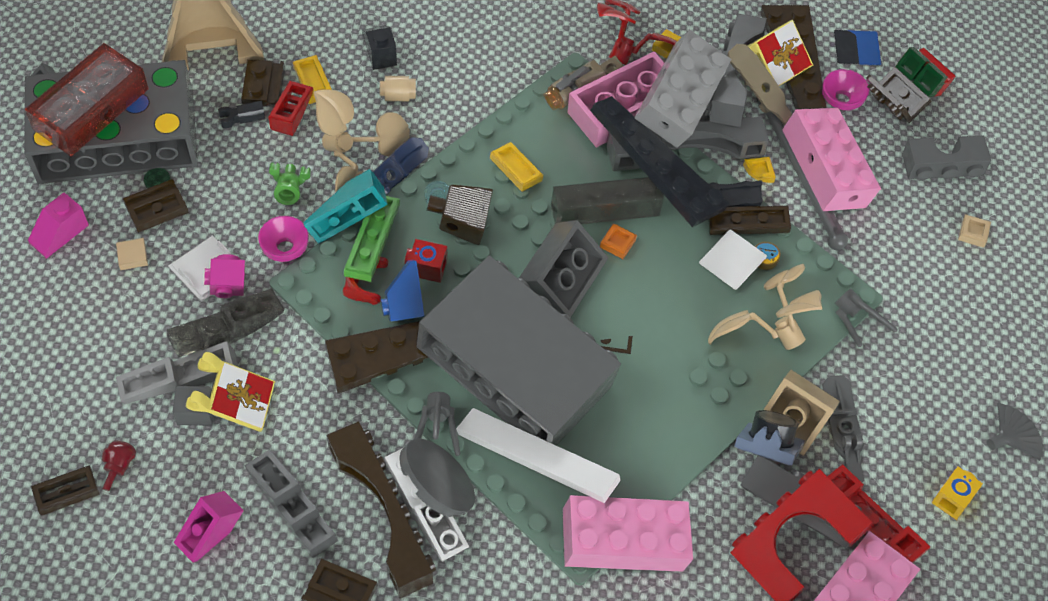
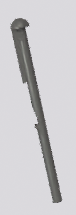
(838, 238)

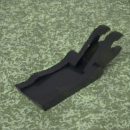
(741, 193)

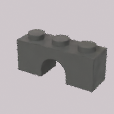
(926, 161)

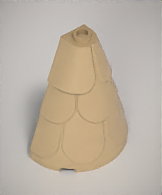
(206, 26)

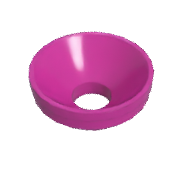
(846, 83)
(280, 230)

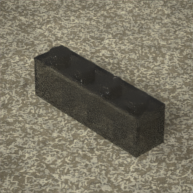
(606, 201)

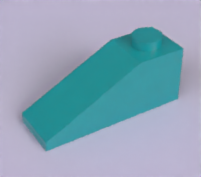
(347, 206)

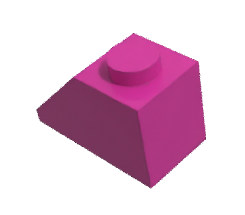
(57, 225)
(208, 524)

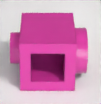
(225, 276)

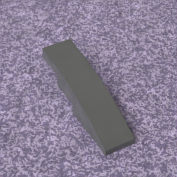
(291, 503)

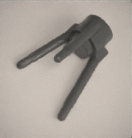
(851, 304)
(437, 410)

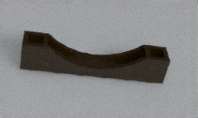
(405, 562)

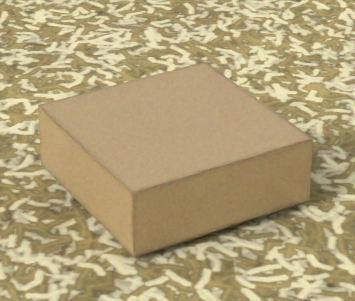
(974, 231)
(132, 254)

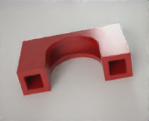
(814, 497)

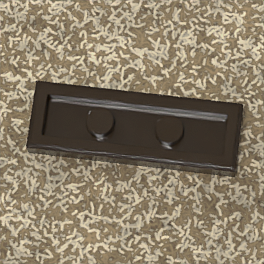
(751, 220)

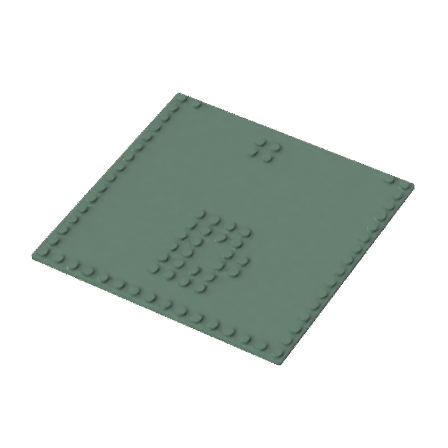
(675, 393)

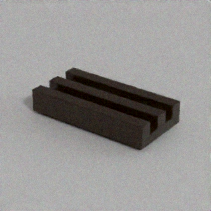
(67, 494)

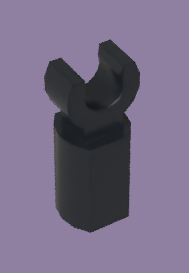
(242, 113)

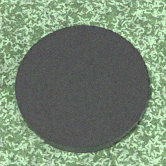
(438, 477)

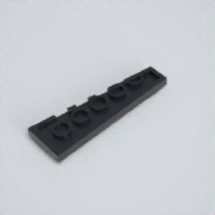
(669, 173)

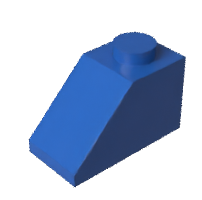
(404, 295)

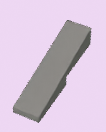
(166, 374)

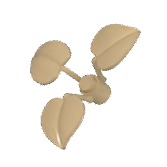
(334, 112)
(787, 327)

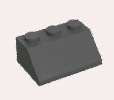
(565, 266)

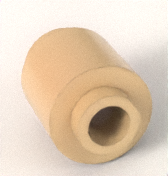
(398, 88)

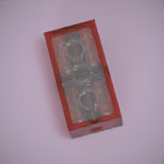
(87, 99)

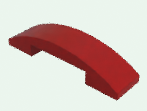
(902, 540)

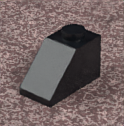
(380, 47)

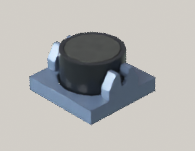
(771, 437)

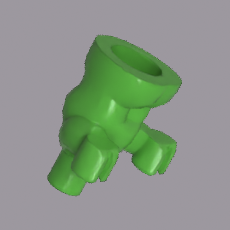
(288, 183)

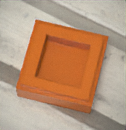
(618, 241)

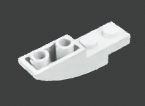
(438, 529)

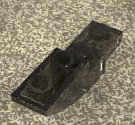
(231, 324)

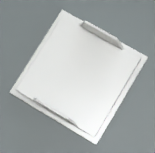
(192, 265)

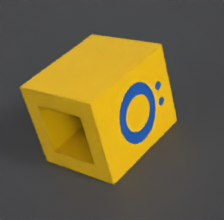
(957, 492)

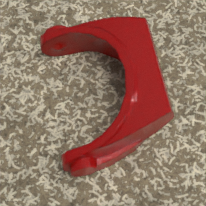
(354, 292)

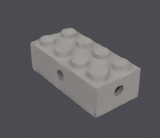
(683, 88)

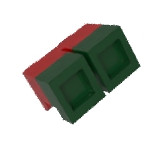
(925, 71)

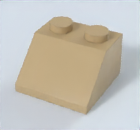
(805, 404)

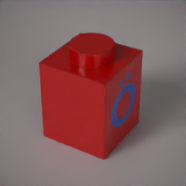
(430, 259)

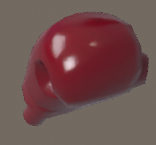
(116, 460)

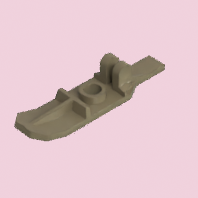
(755, 75)

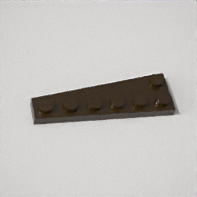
(806, 86)
(373, 353)

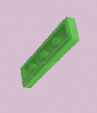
(371, 241)

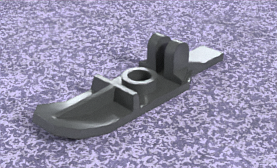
(846, 443)

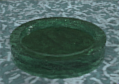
(155, 176)

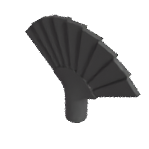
(1017, 432)

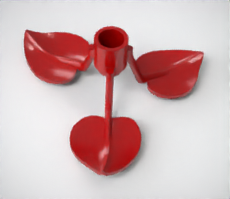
(624, 46)

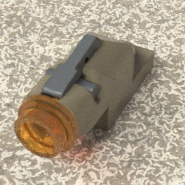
(558, 92)

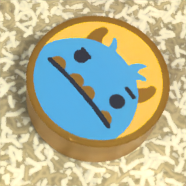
(772, 253)

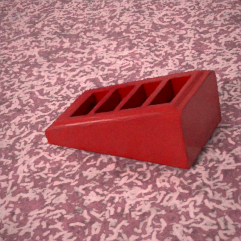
(285, 122)

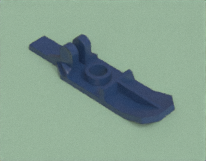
(401, 162)

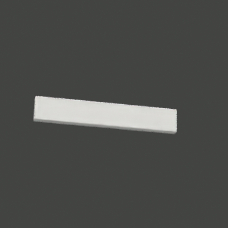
(539, 455)

